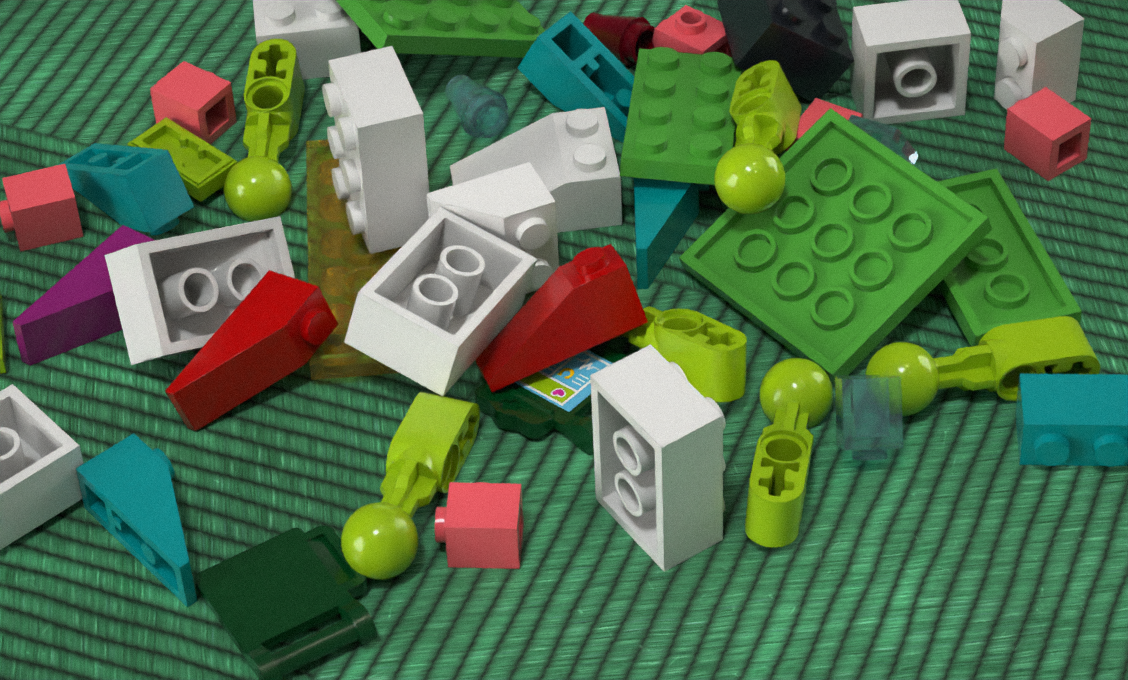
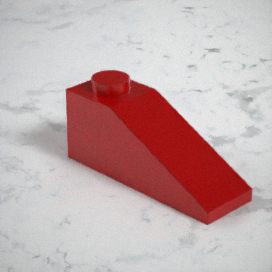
(568, 314)
(255, 347)

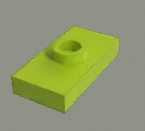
(198, 162)

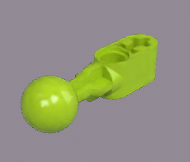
(274, 100)
(767, 122)
(703, 348)
(1003, 353)
(794, 398)
(421, 460)

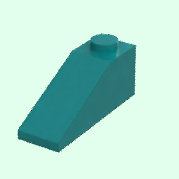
(579, 72)
(131, 185)
(661, 220)
(135, 501)

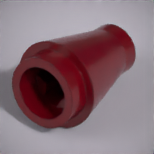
(621, 35)

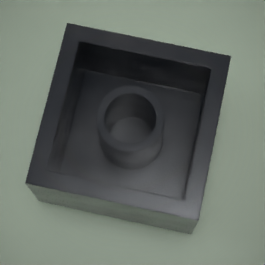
(797, 34)

